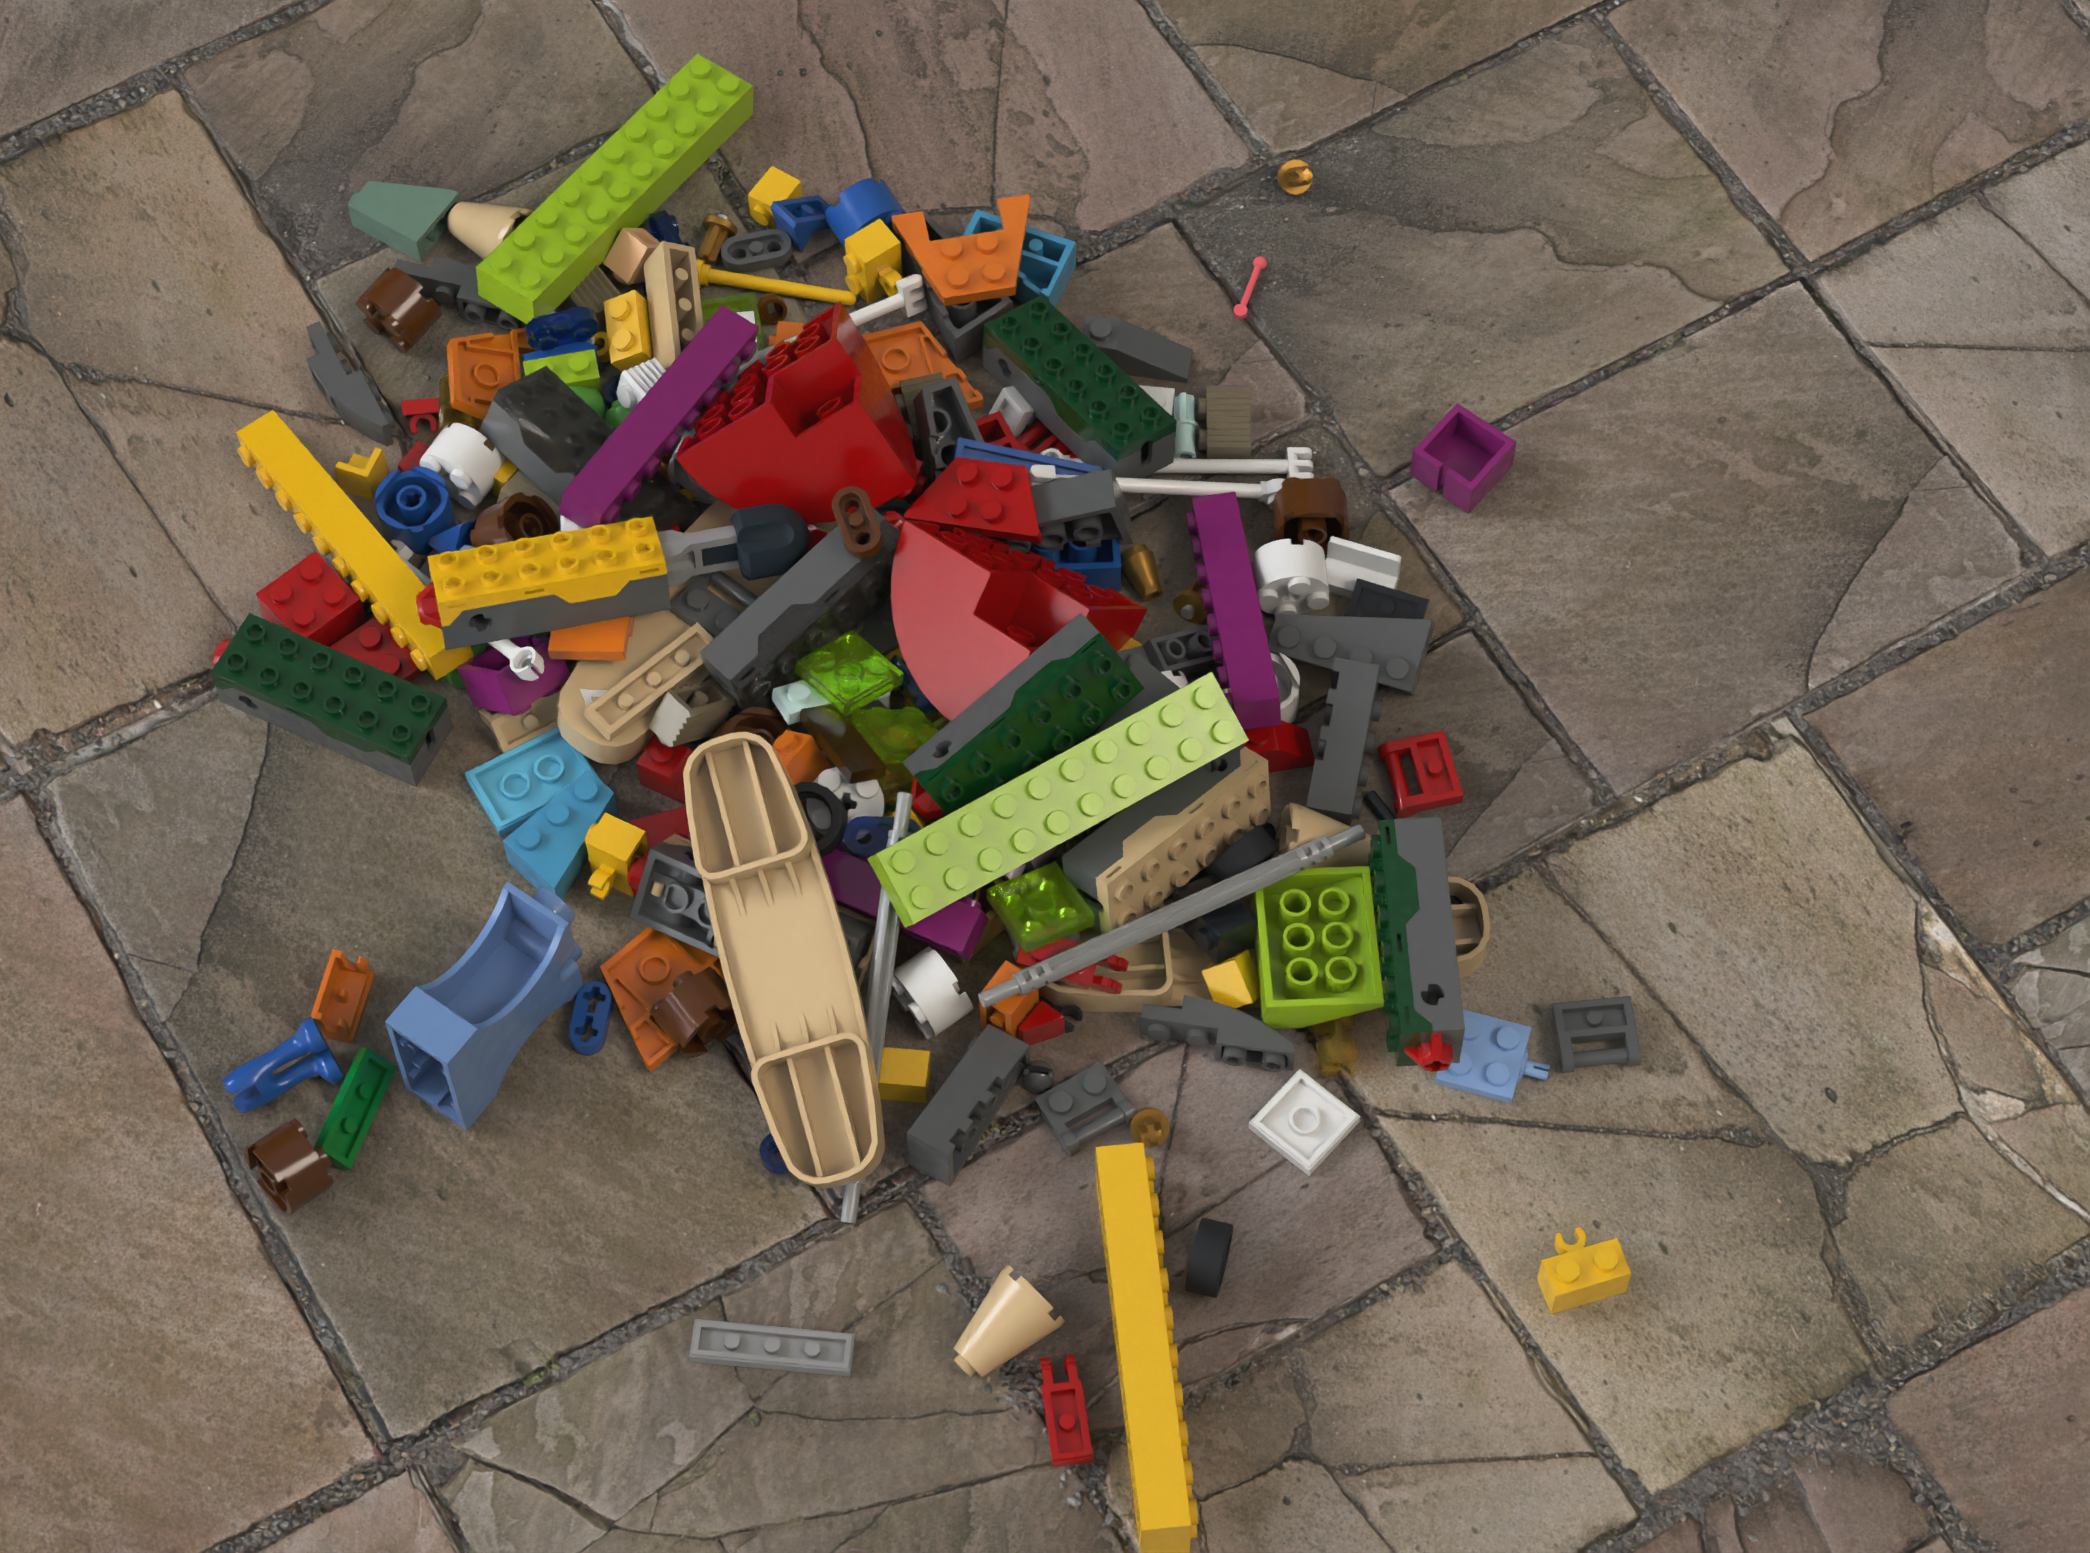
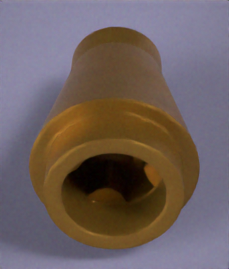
(1141, 570)

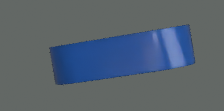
(582, 1017)

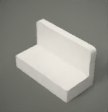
(1352, 560)

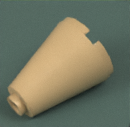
(484, 225)
(1301, 825)
(1004, 1325)

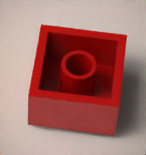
(312, 602)

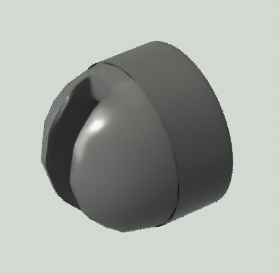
(1037, 1082)

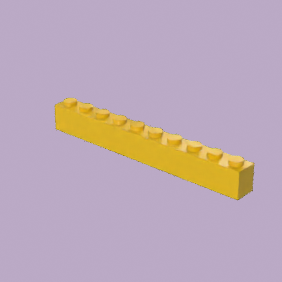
(347, 537)

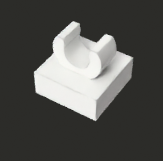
(1014, 410)

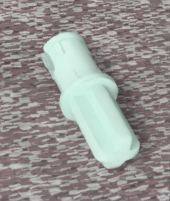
(1186, 426)

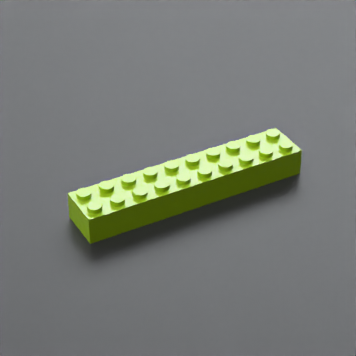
(615, 190)
(1057, 800)

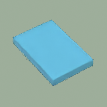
(526, 779)

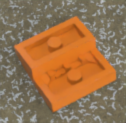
(592, 641)

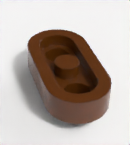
(858, 524)

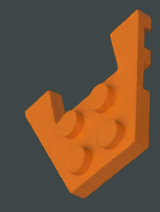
(969, 265)
(914, 352)
(482, 366)
(644, 975)

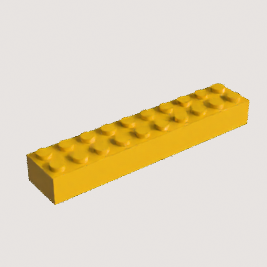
(1145, 1349)

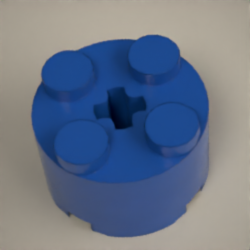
(861, 206)
(414, 507)

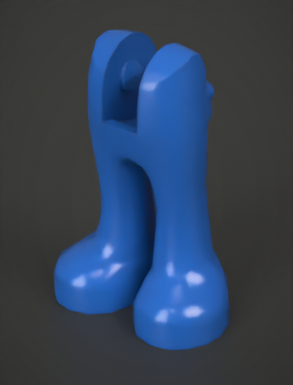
(262, 1086)

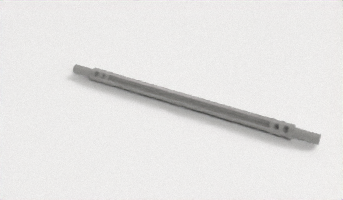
(1171, 916)
(880, 980)

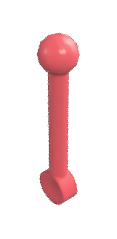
(1240, 310)

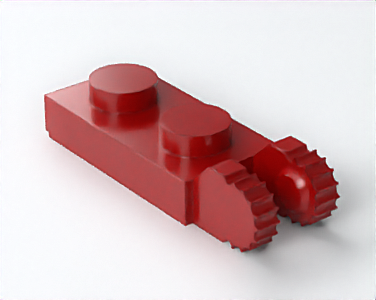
(1083, 978)
(1065, 1415)

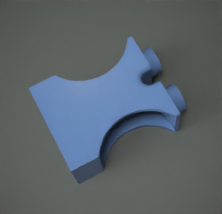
(472, 1020)

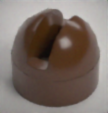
(780, 307)

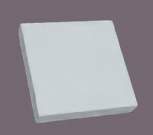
(1304, 1122)

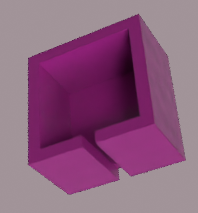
(1463, 458)
(499, 689)

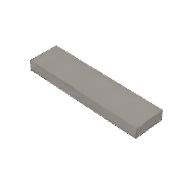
(772, 1347)

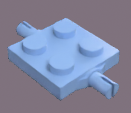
(1492, 1058)

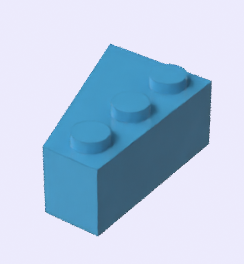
(1045, 260)
(551, 843)

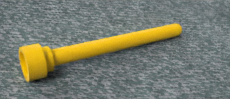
(707, 275)

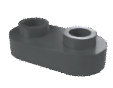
(756, 250)

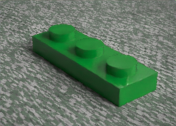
(355, 1107)

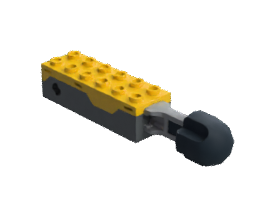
(596, 573)

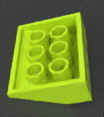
(1317, 947)

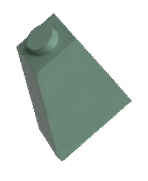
(403, 215)

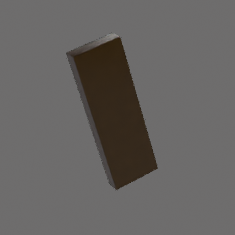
(843, 743)

